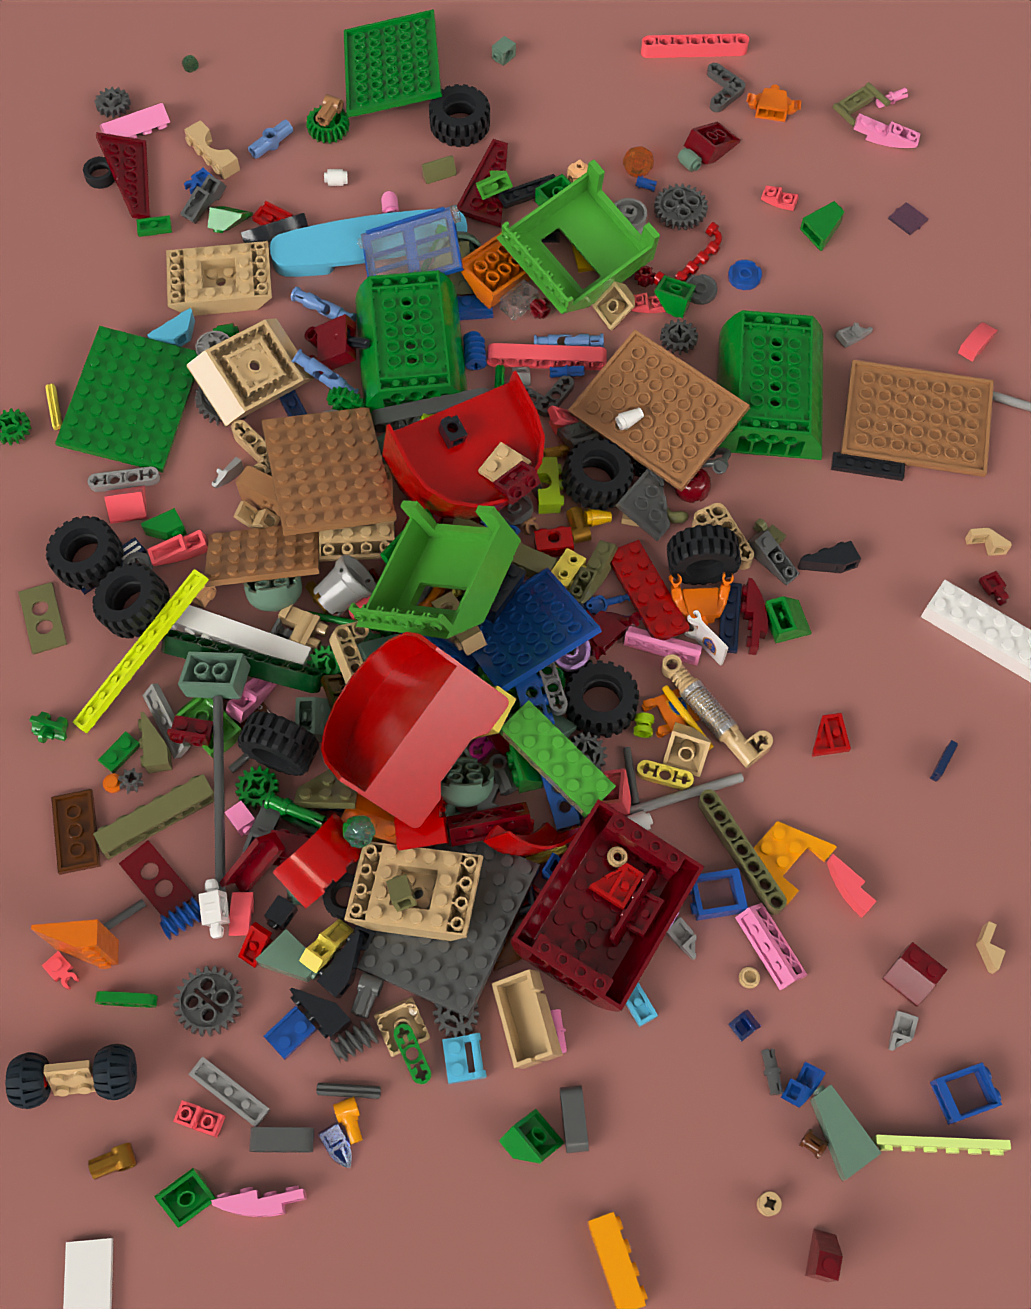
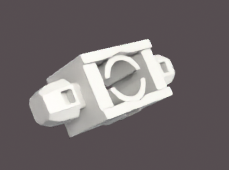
(214, 908)

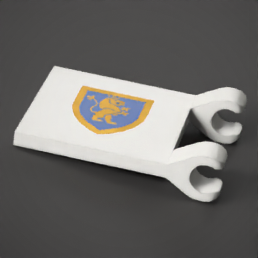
(707, 638)

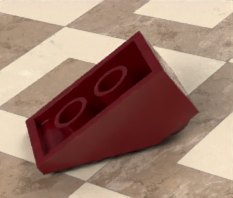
(711, 142)

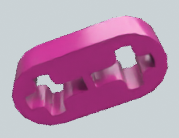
(487, 748)

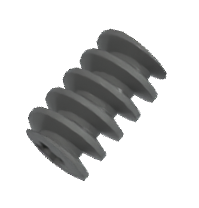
(353, 1041)

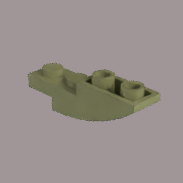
(596, 570)

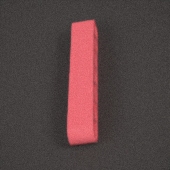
(694, 45)
(546, 356)

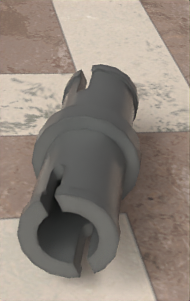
(772, 1072)

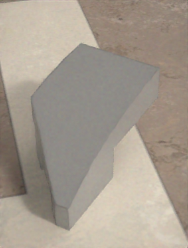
(851, 335)
(229, 473)
(683, 937)
(902, 1029)

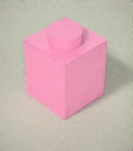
(240, 818)

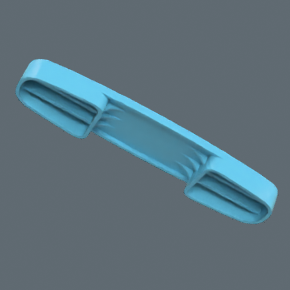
(332, 244)

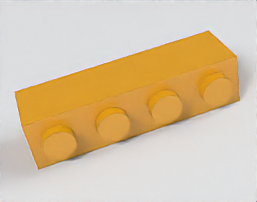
(616, 1262)

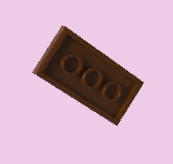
(73, 831)

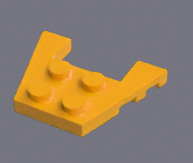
(783, 847)

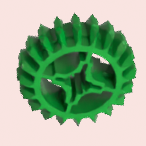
(335, 130)

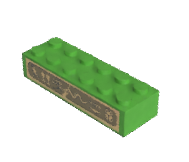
(556, 758)

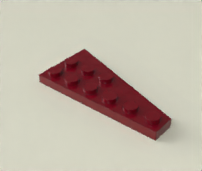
(129, 168)
(471, 202)

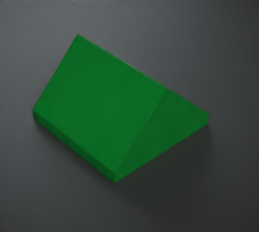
(185, 1197)

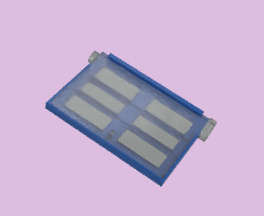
(414, 244)

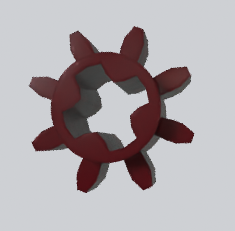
(645, 276)
(540, 308)

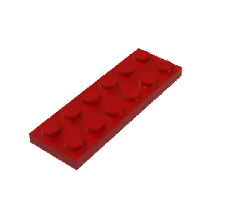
(648, 592)

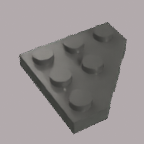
(647, 504)

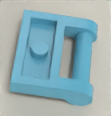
(457, 1061)

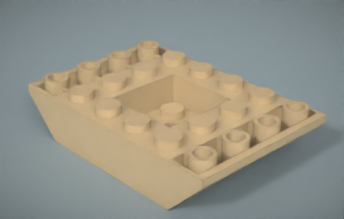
(197, 271)
(230, 382)
(358, 541)
(447, 885)

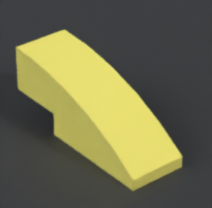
(326, 945)

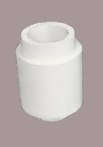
(335, 177)
(642, 818)

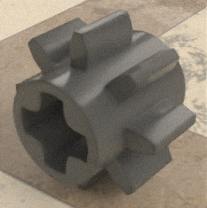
(131, 774)

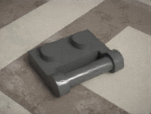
(576, 433)

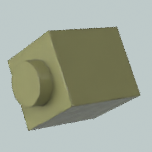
(401, 892)

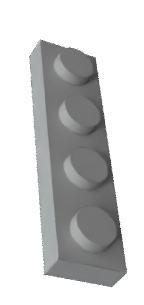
(164, 717)
(229, 1092)

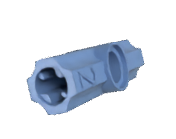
(270, 139)

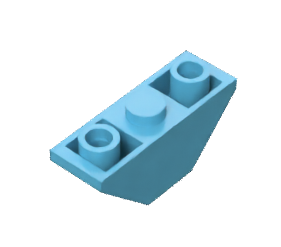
(175, 331)

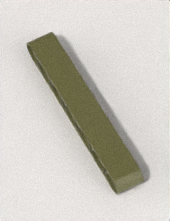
(742, 861)

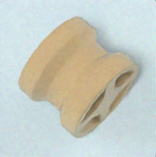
(765, 1205)

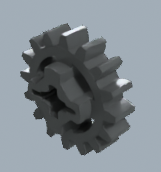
(112, 102)
(679, 336)
(592, 747)
(446, 1018)

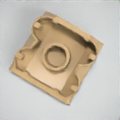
(401, 1012)

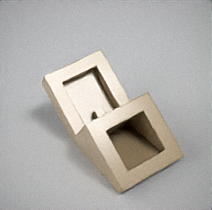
(253, 518)
(994, 542)
(990, 953)

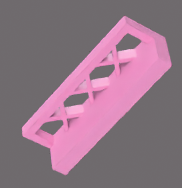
(642, 640)
(768, 946)

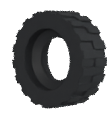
(329, 896)

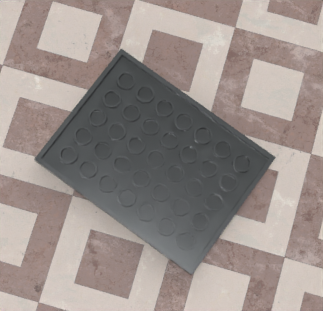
(457, 970)

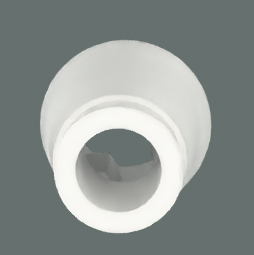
(629, 418)

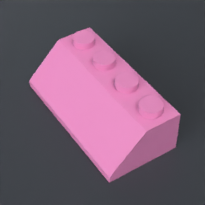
(137, 122)

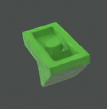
(496, 183)

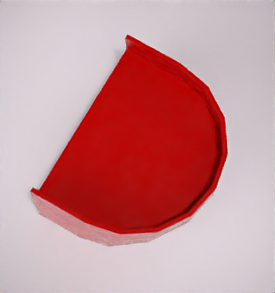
(449, 478)
(407, 725)

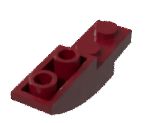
(755, 613)

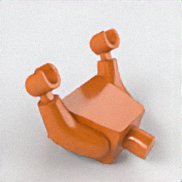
(773, 104)
(705, 600)

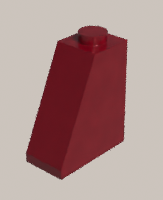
(824, 1257)

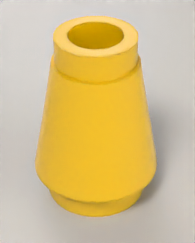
(597, 517)

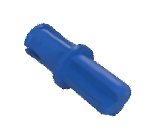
(571, 371)

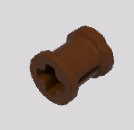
(813, 1143)

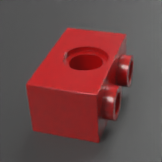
(561, 534)

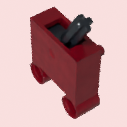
(336, 342)

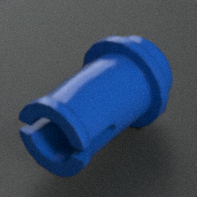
(646, 183)

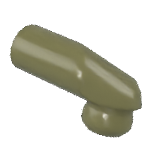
(677, 517)

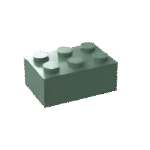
(214, 675)

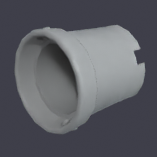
(345, 585)

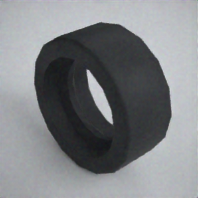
(101, 181)

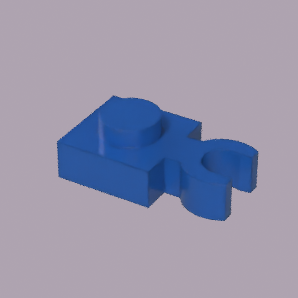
(197, 180)

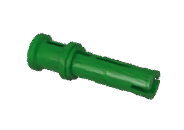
(286, 807)

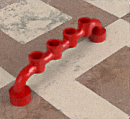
(702, 257)

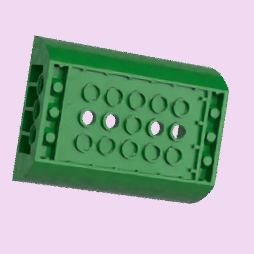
(433, 329)
(749, 372)

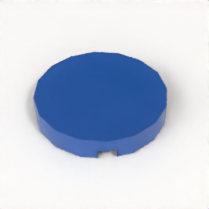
(744, 275)

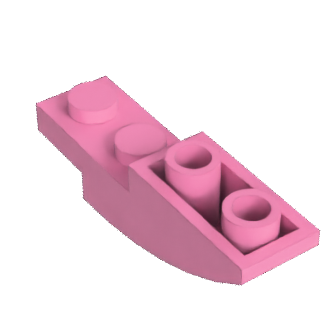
(882, 134)
(252, 1205)

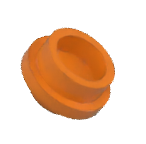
(111, 783)

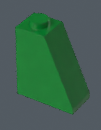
(822, 224)

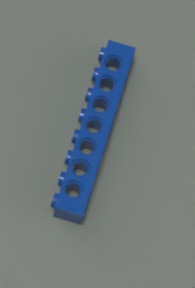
(561, 819)

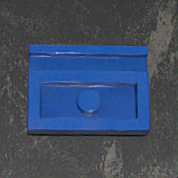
(472, 308)
(290, 1032)

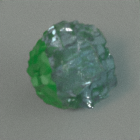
(358, 831)

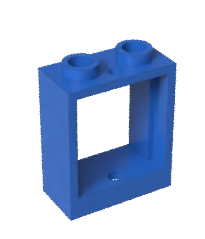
(737, 892)
(947, 1102)

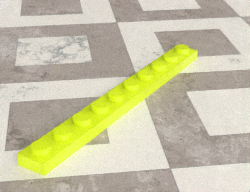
(140, 651)

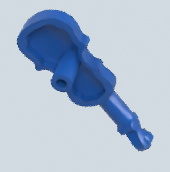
(599, 603)

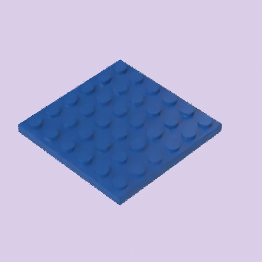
(533, 631)

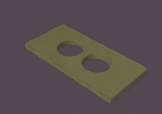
(56, 637)

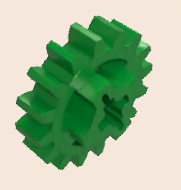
(344, 399)
(12, 428)
(327, 664)
(263, 782)

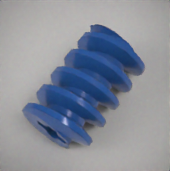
(474, 351)
(180, 918)

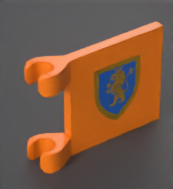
(668, 712)

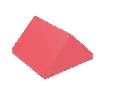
(126, 504)

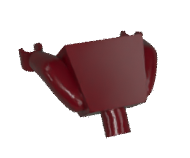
(613, 628)

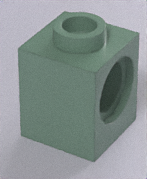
(503, 50)

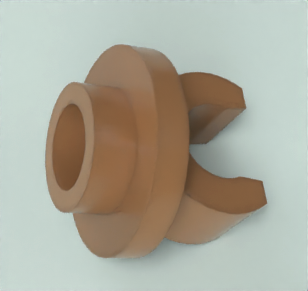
(529, 522)

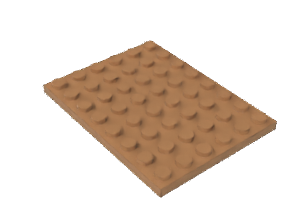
(681, 409)
(918, 417)
(327, 471)

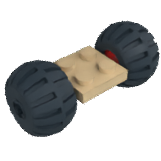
(33, 1077)

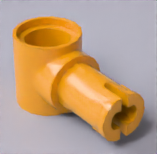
(347, 1114)

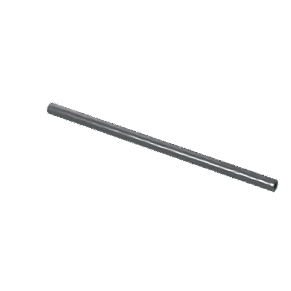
(219, 805)

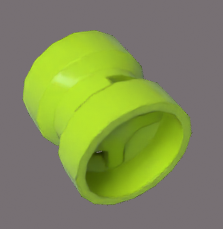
(644, 725)

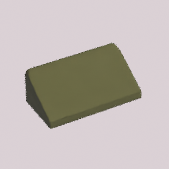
(439, 169)

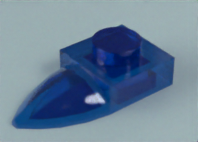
(337, 1144)

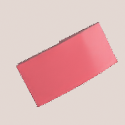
(777, 198)
(647, 304)
(240, 913)
(199, 1119)

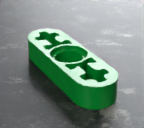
(126, 999)
(424, 1066)

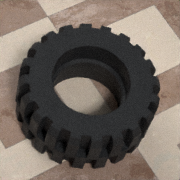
(460, 130)
(603, 456)
(73, 537)
(703, 554)
(118, 588)
(605, 676)
(278, 743)

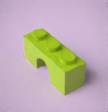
(549, 498)

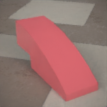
(977, 341)
(178, 548)
(849, 886)

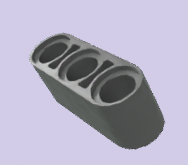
(574, 1119)
(281, 1139)

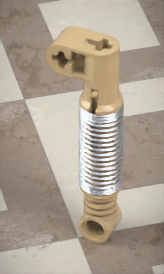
(713, 715)

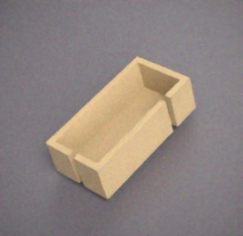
(526, 1019)

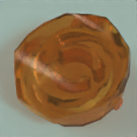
(638, 161)

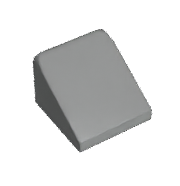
(524, 374)

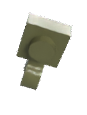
(774, 531)

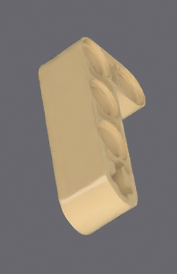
(254, 449)
(725, 520)
(349, 646)

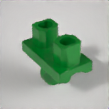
(47, 729)

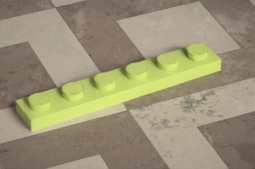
(951, 1145)

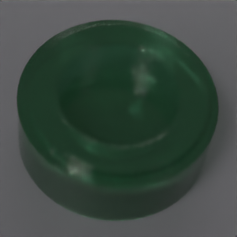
(190, 63)

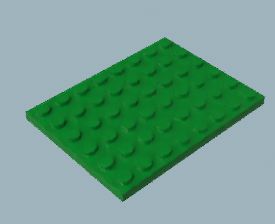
(391, 63)
(128, 399)

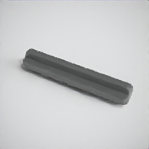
(348, 1090)

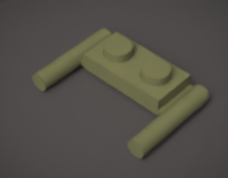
(857, 101)

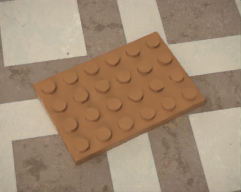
(260, 556)

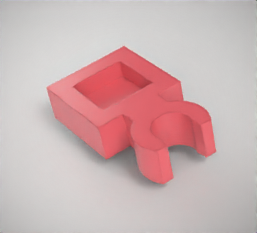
(59, 968)

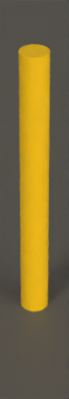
(682, 711)

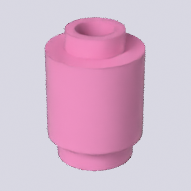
(389, 202)

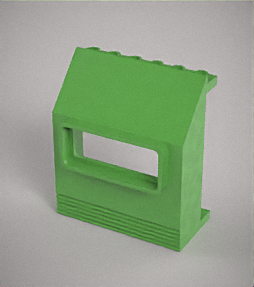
(593, 228)
(442, 558)

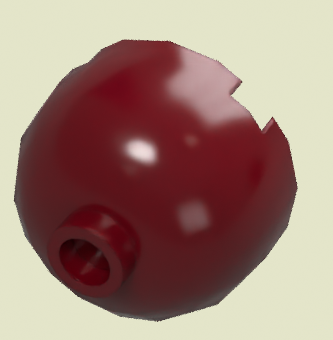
(697, 488)

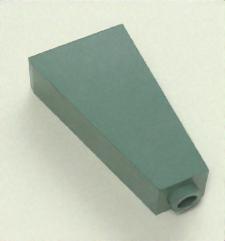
(847, 1139)

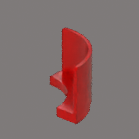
(431, 832)
(526, 845)
(318, 862)

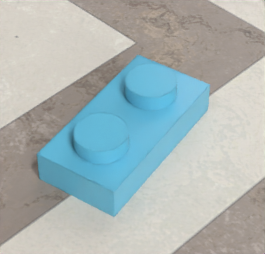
(640, 1006)

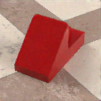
(255, 943)

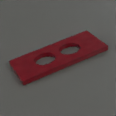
(148, 854)

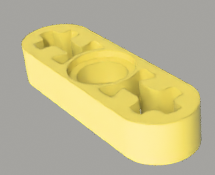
(661, 767)

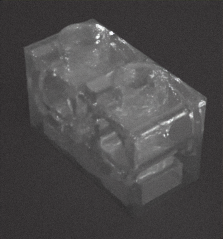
(518, 300)

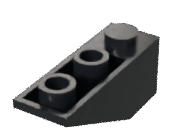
(833, 560)
(342, 970)
(324, 1012)

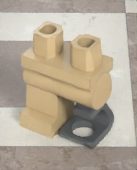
(304, 625)

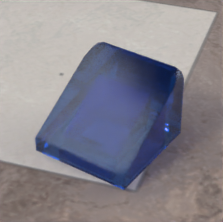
(744, 1025)

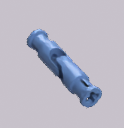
(314, 302)
(579, 340)
(313, 367)

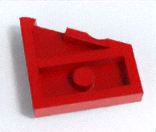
(831, 736)
(618, 885)

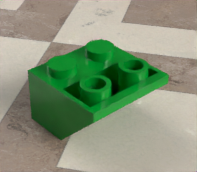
(786, 619)
(523, 773)

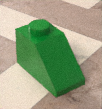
(164, 525)

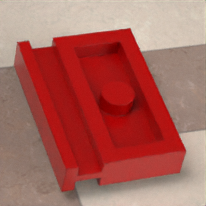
(270, 213)

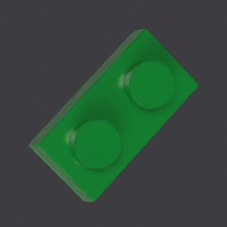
(154, 226)
(119, 752)

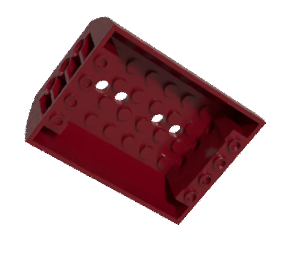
(565, 905)

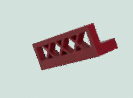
(476, 830)
(254, 862)

